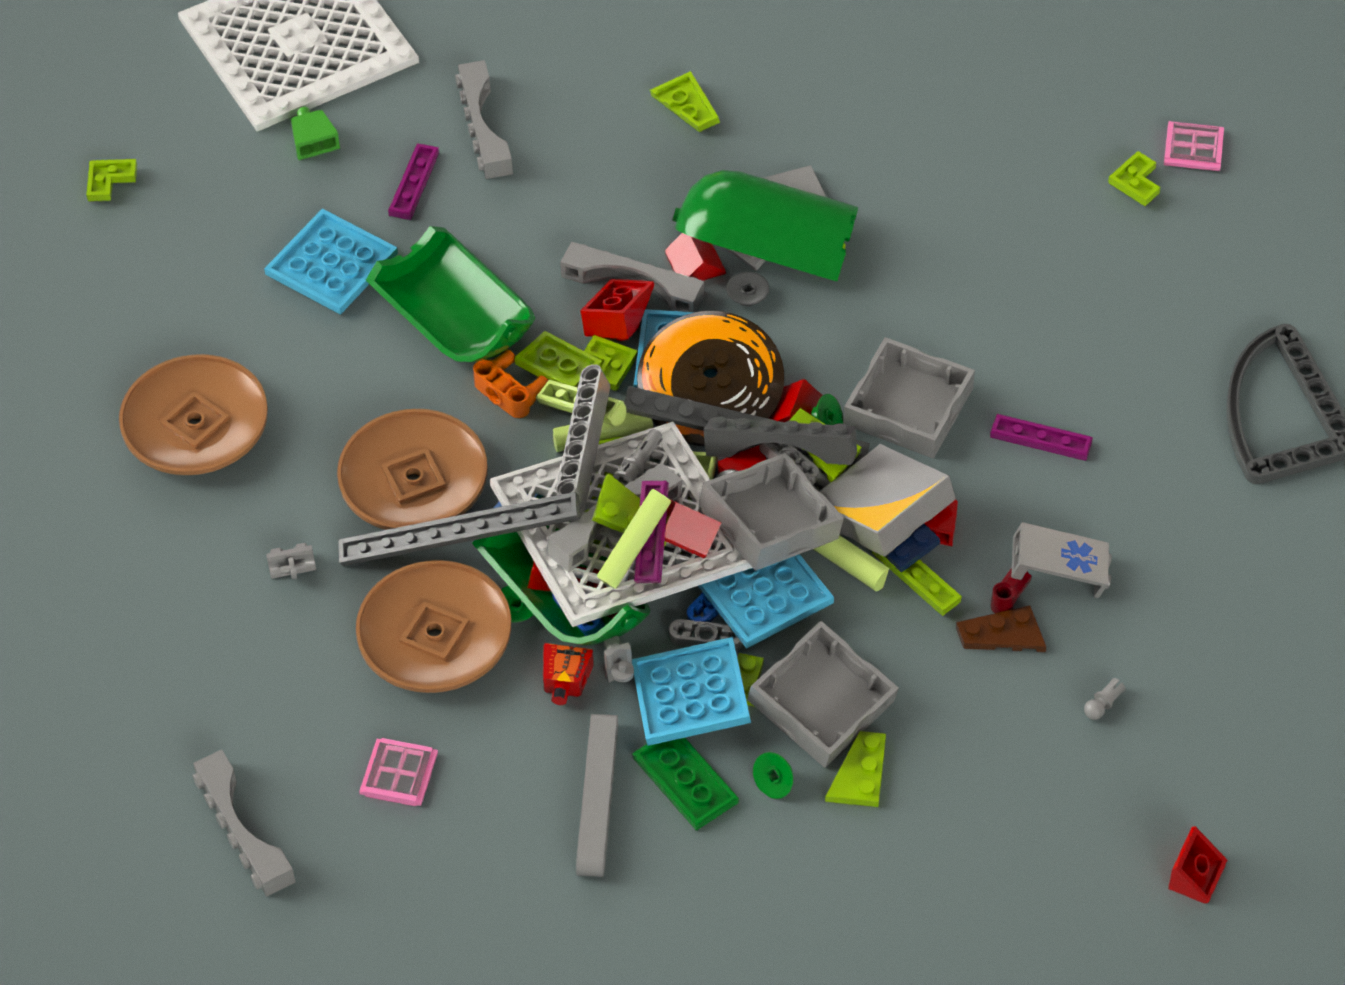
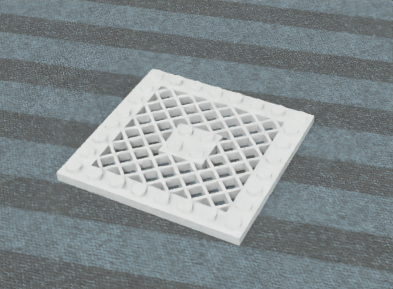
(295, 42)
(587, 603)

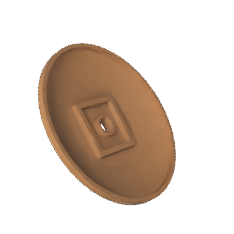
(190, 387)
(405, 443)
(427, 597)

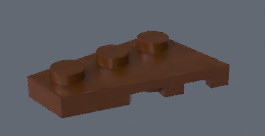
(1004, 629)

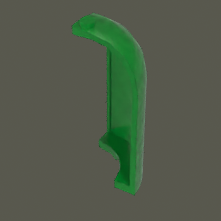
(768, 221)
(452, 298)
(514, 564)

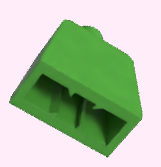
(313, 133)

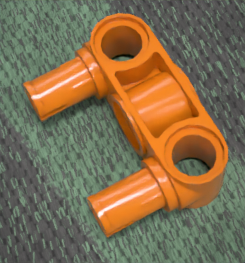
(503, 388)

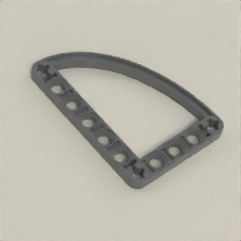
(1336, 438)

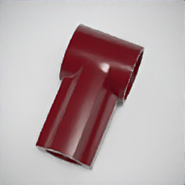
(1008, 591)

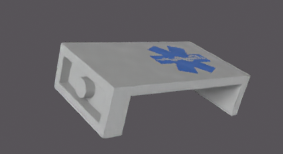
(1061, 555)

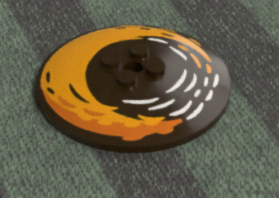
(739, 350)

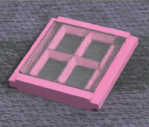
(1194, 146)
(398, 772)

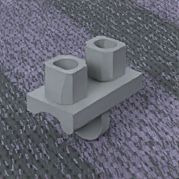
(291, 561)
(618, 660)

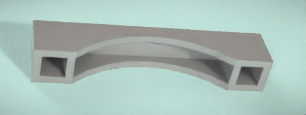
(493, 151)
(590, 264)
(573, 542)
(267, 862)

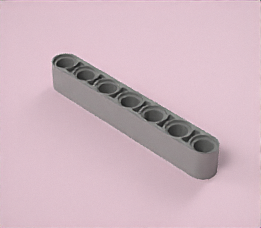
(584, 433)
(597, 795)

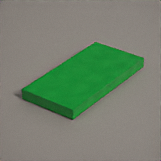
(686, 780)

